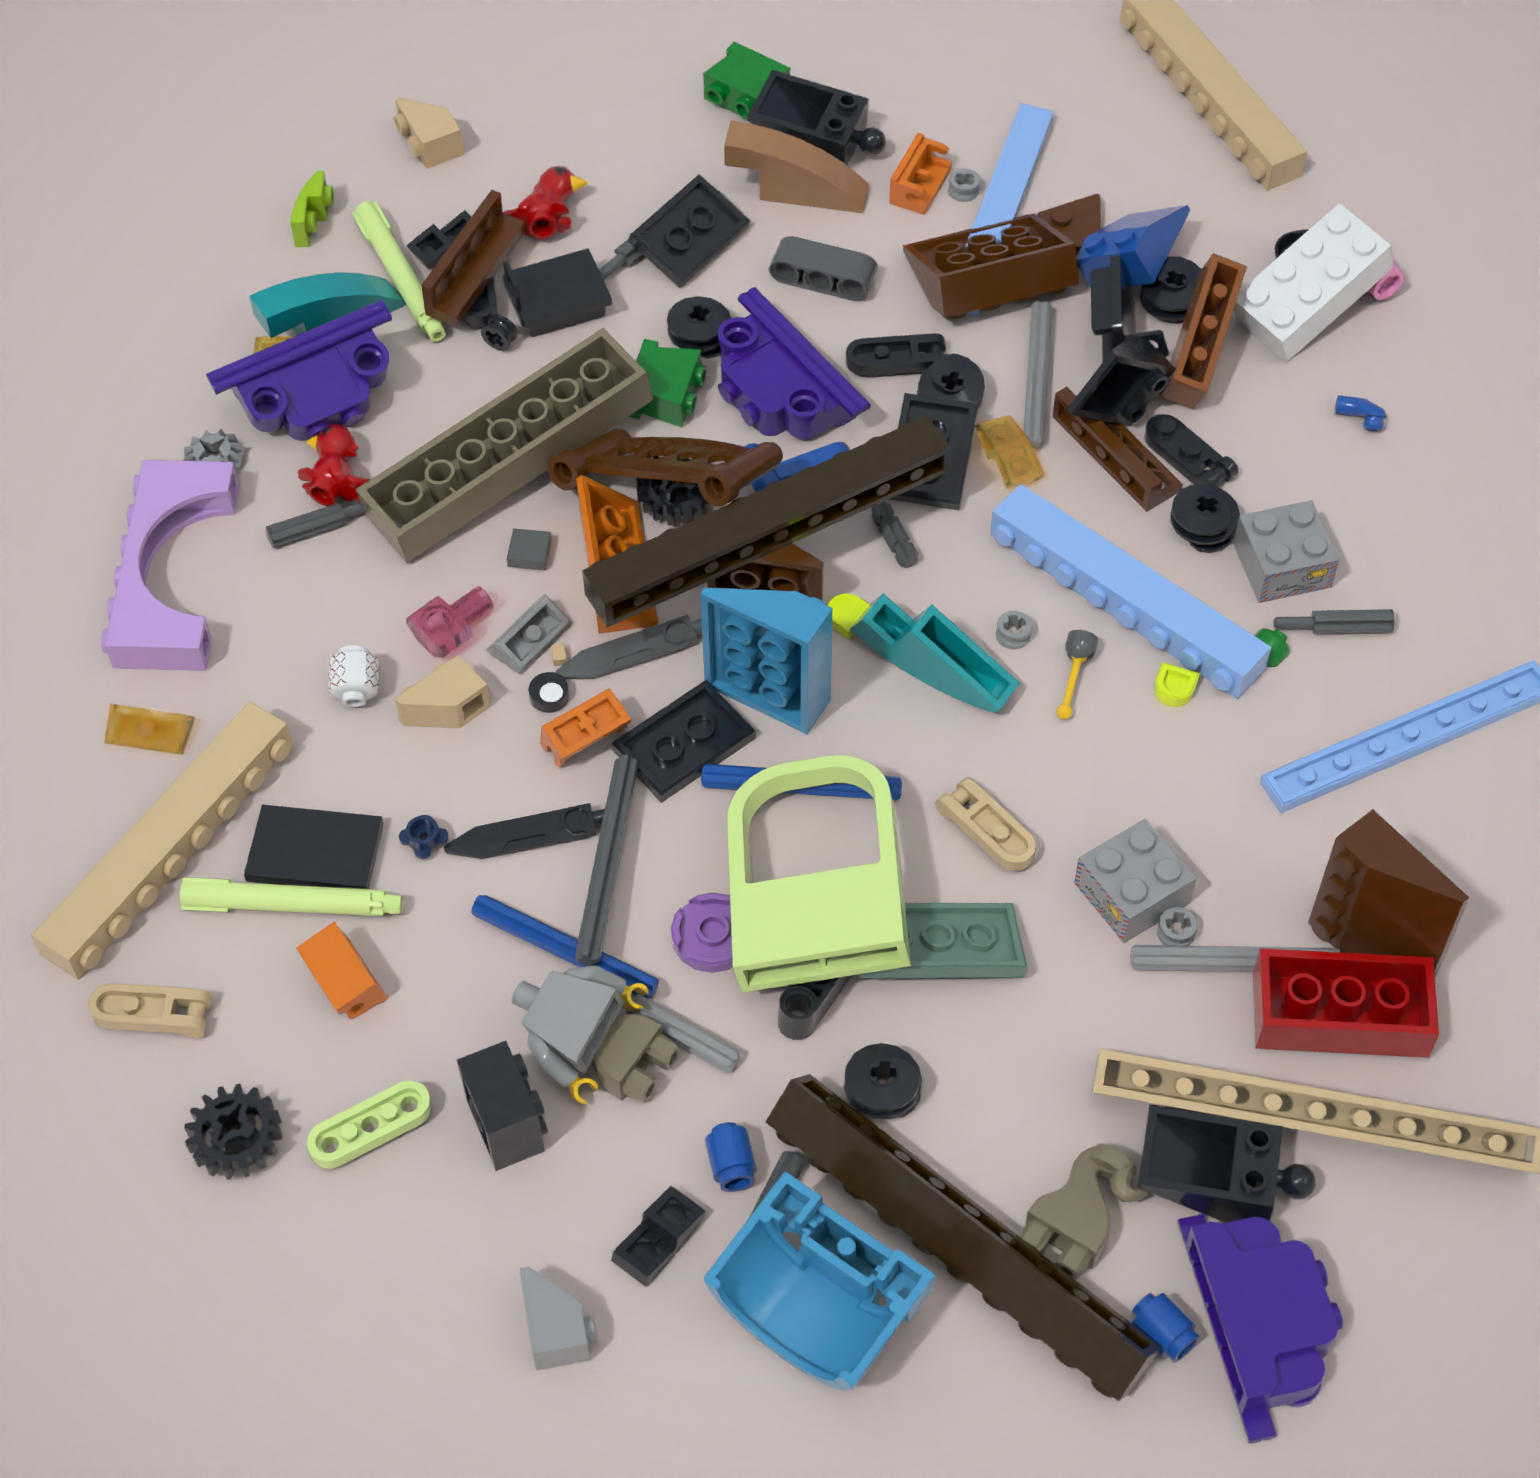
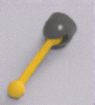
(1080, 648)

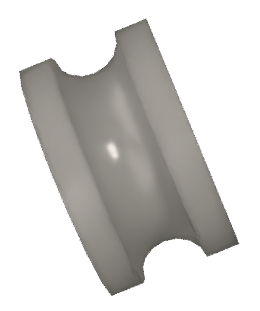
(964, 192)
(1009, 639)
(1179, 915)

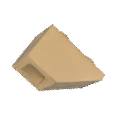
(429, 131)
(445, 697)

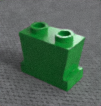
(739, 78)
(672, 381)

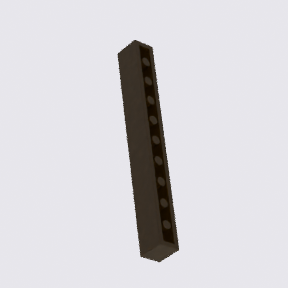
(765, 521)
(964, 1237)

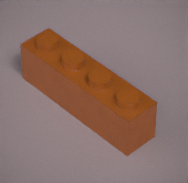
(1204, 330)

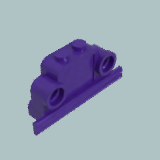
(312, 376)
(780, 376)
(1264, 1312)

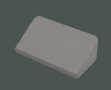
(529, 634)

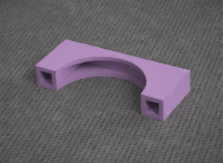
(166, 500)

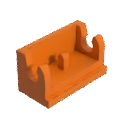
(919, 175)
(584, 726)
(341, 971)

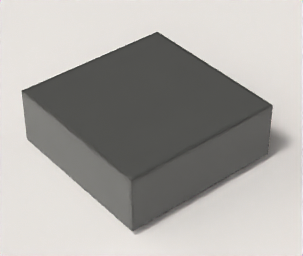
(529, 549)

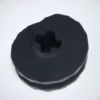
(1172, 289)
(695, 324)
(953, 379)
(1205, 517)
(877, 1099)

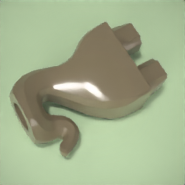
(626, 1053)
(1077, 1214)

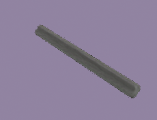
(606, 861)

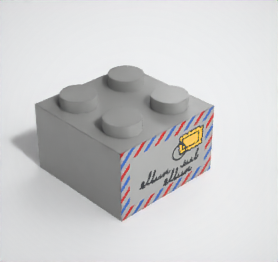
(1285, 551)
(1134, 880)

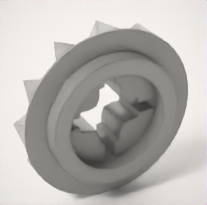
(228, 447)

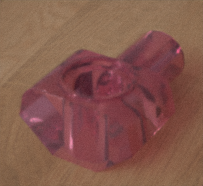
(451, 619)

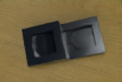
(434, 242)
(659, 1236)

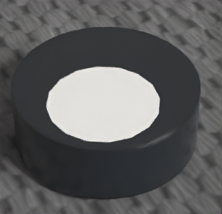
(548, 692)

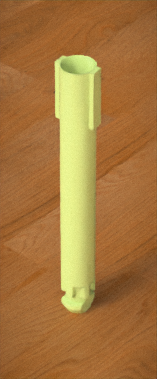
(379, 234)
(223, 895)

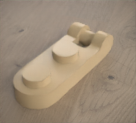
(988, 825)
(150, 1008)

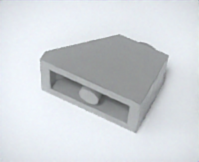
(555, 1323)

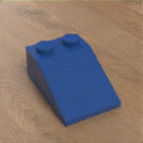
(1139, 239)

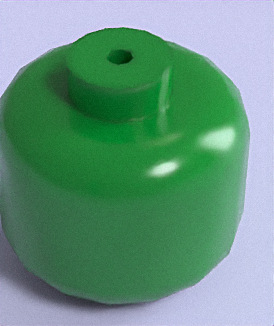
(1276, 640)

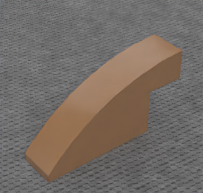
(794, 169)

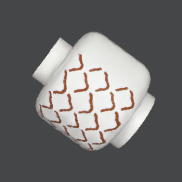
(354, 675)

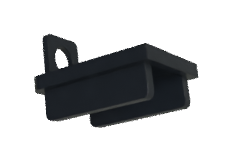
(557, 292)
(1115, 309)

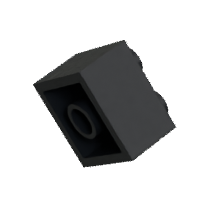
(503, 1104)

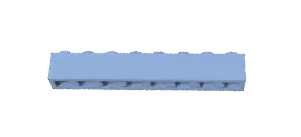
(1130, 591)

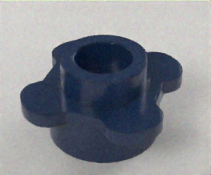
(422, 826)

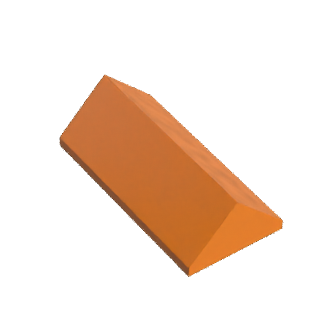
(610, 527)

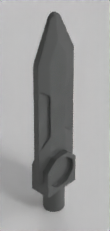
(633, 649)

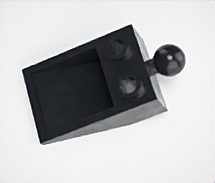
(817, 115)
(1124, 383)
(1215, 1163)

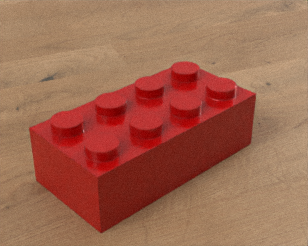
(1345, 1003)

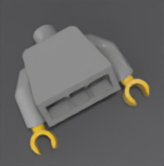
(572, 1018)

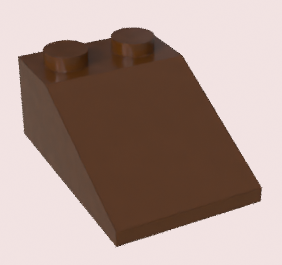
(780, 571)

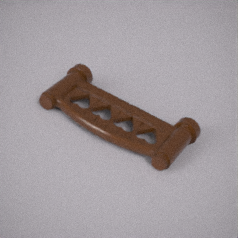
(717, 482)

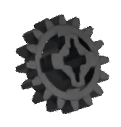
(674, 499)
(233, 1131)

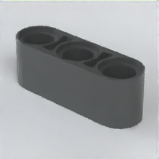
(823, 268)

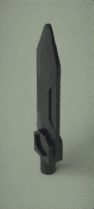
(527, 832)

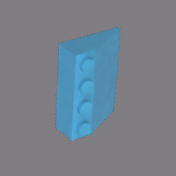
(769, 651)

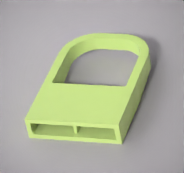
(820, 920)

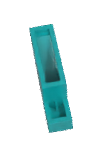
(318, 300)
(935, 653)

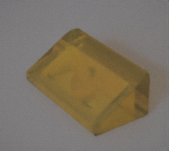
(148, 729)

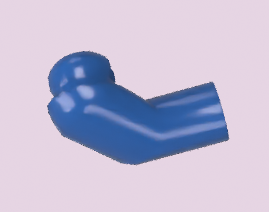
(1361, 407)

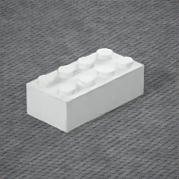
(1313, 282)

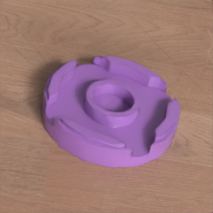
(703, 933)

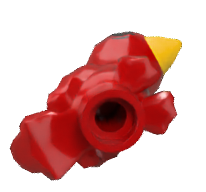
(545, 205)
(331, 473)

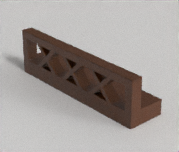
(471, 261)
(1118, 454)

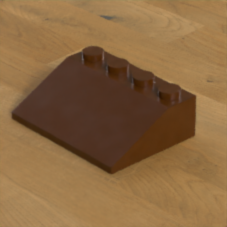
(987, 273)
(1385, 896)

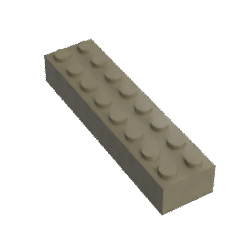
(504, 444)

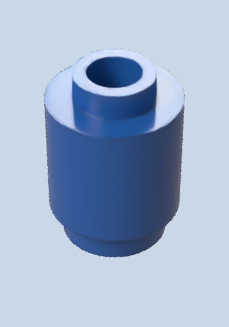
(731, 1157)
(1165, 1325)

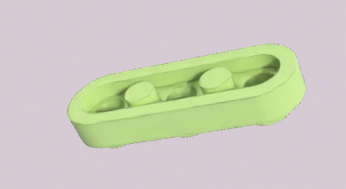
(381, 1109)

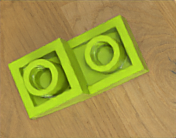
(311, 207)

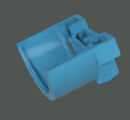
(818, 1301)

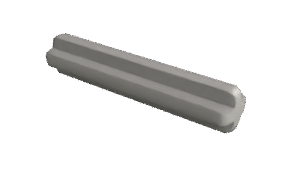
(689, 1036)

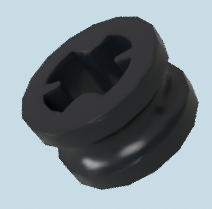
(499, 332)

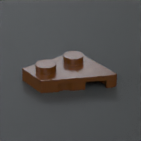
(1075, 218)

